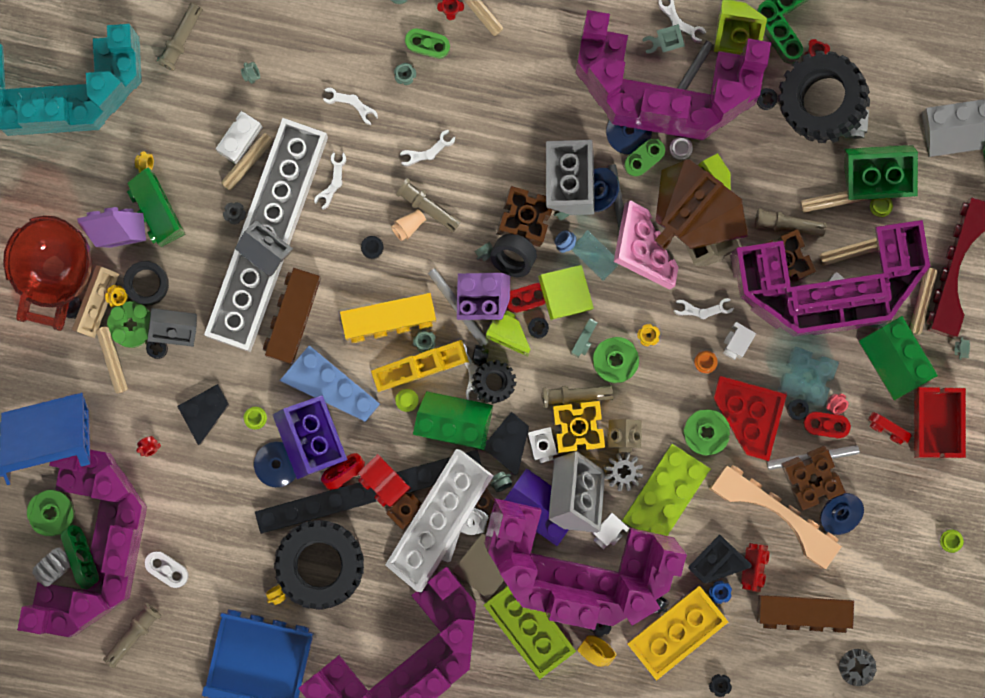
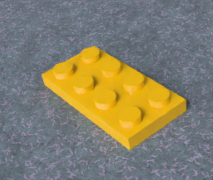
(677, 632)

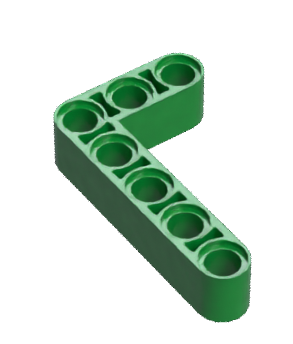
(778, 21)

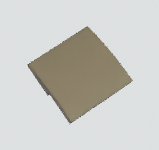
(479, 569)

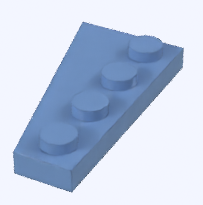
(319, 377)

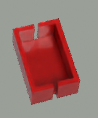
(940, 422)

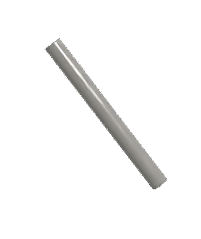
(452, 299)
(835, 453)

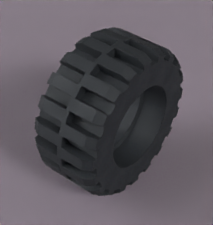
(804, 76)
(287, 564)

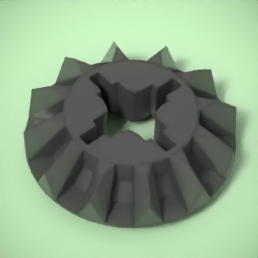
(848, 662)

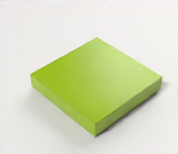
(565, 292)

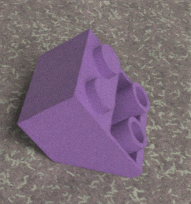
(113, 227)
(482, 296)

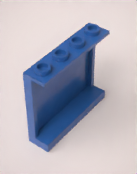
(44, 434)
(257, 658)

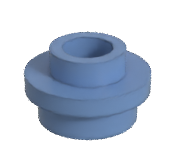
(565, 241)

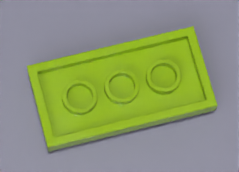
(666, 492)
(530, 632)

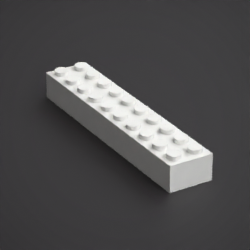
(278, 208)

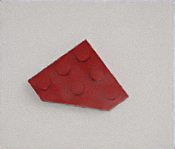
(751, 414)

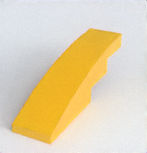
(419, 366)

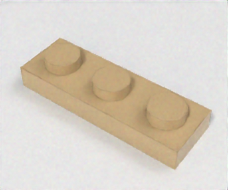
(94, 302)

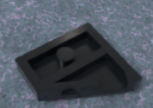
(203, 412)
(508, 442)
(718, 561)

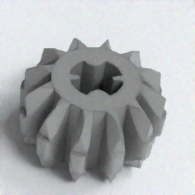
(628, 478)
(51, 567)

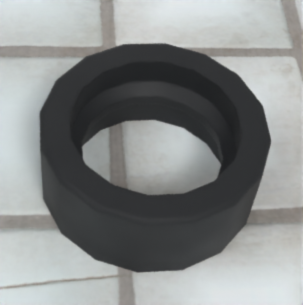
(518, 245)
(146, 265)

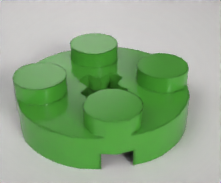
(121, 334)
(628, 356)
(720, 432)
(38, 518)

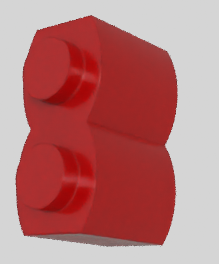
(383, 481)

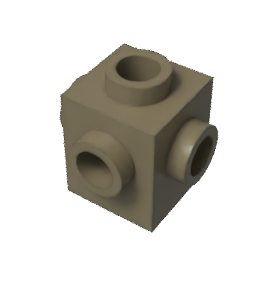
(624, 434)

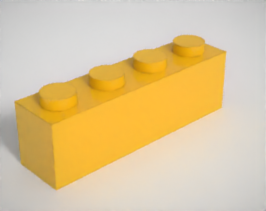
(388, 317)

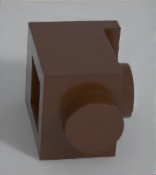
(396, 514)

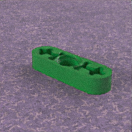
(83, 571)

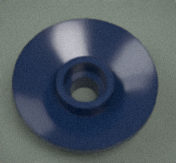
(624, 142)
(608, 181)
(263, 465)
(842, 514)

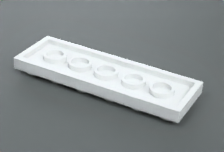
(439, 520)

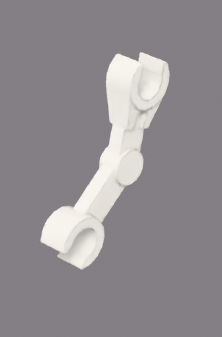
(671, 13)
(352, 100)
(430, 153)
(336, 182)
(702, 313)
(472, 370)

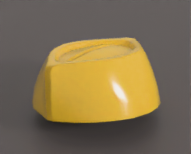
(597, 651)

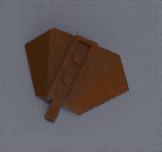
(697, 208)

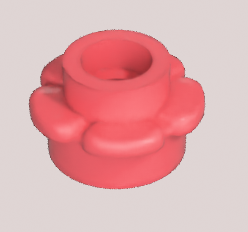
(837, 404)

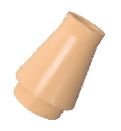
(407, 225)

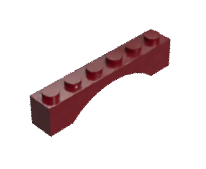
(948, 314)

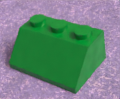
(881, 172)
(155, 207)
(898, 358)
(453, 420)

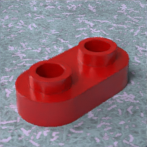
(527, 298)
(881, 424)
(826, 425)
(342, 472)

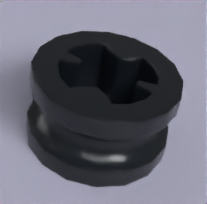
(774, 99)
(532, 325)
(150, 352)
(794, 403)

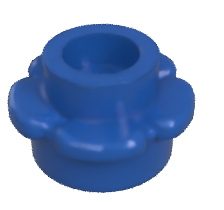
(717, 598)

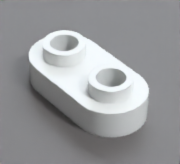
(166, 570)

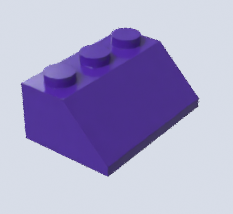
(309, 437)
(535, 492)

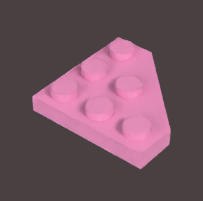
(638, 249)

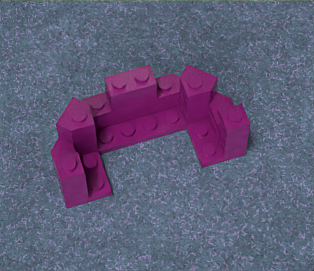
(664, 108)
(838, 303)
(113, 548)
(576, 591)
(431, 667)

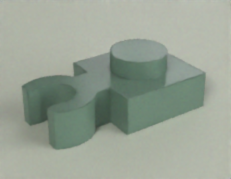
(668, 38)
(582, 344)

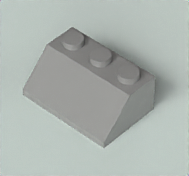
(954, 128)
(570, 176)
(577, 493)

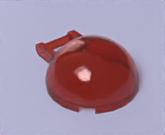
(47, 266)

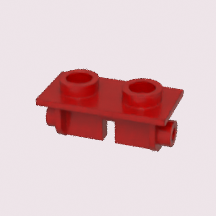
(755, 576)

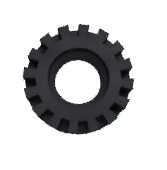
(507, 381)

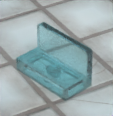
(595, 255)

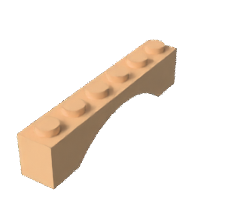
(814, 544)

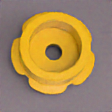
(144, 161)
(120, 298)
(642, 335)
(275, 595)

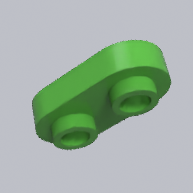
(427, 44)
(644, 156)

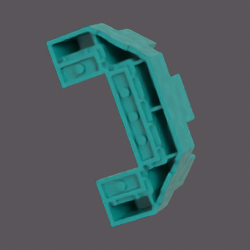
(80, 105)

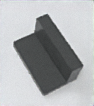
(263, 248)
(172, 327)

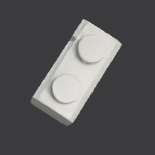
(239, 137)

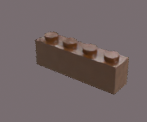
(292, 316)
(805, 612)

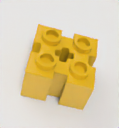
(587, 415)

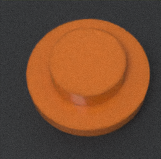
(706, 362)

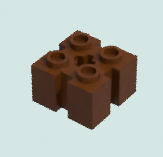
(519, 203)
(798, 265)
(827, 482)

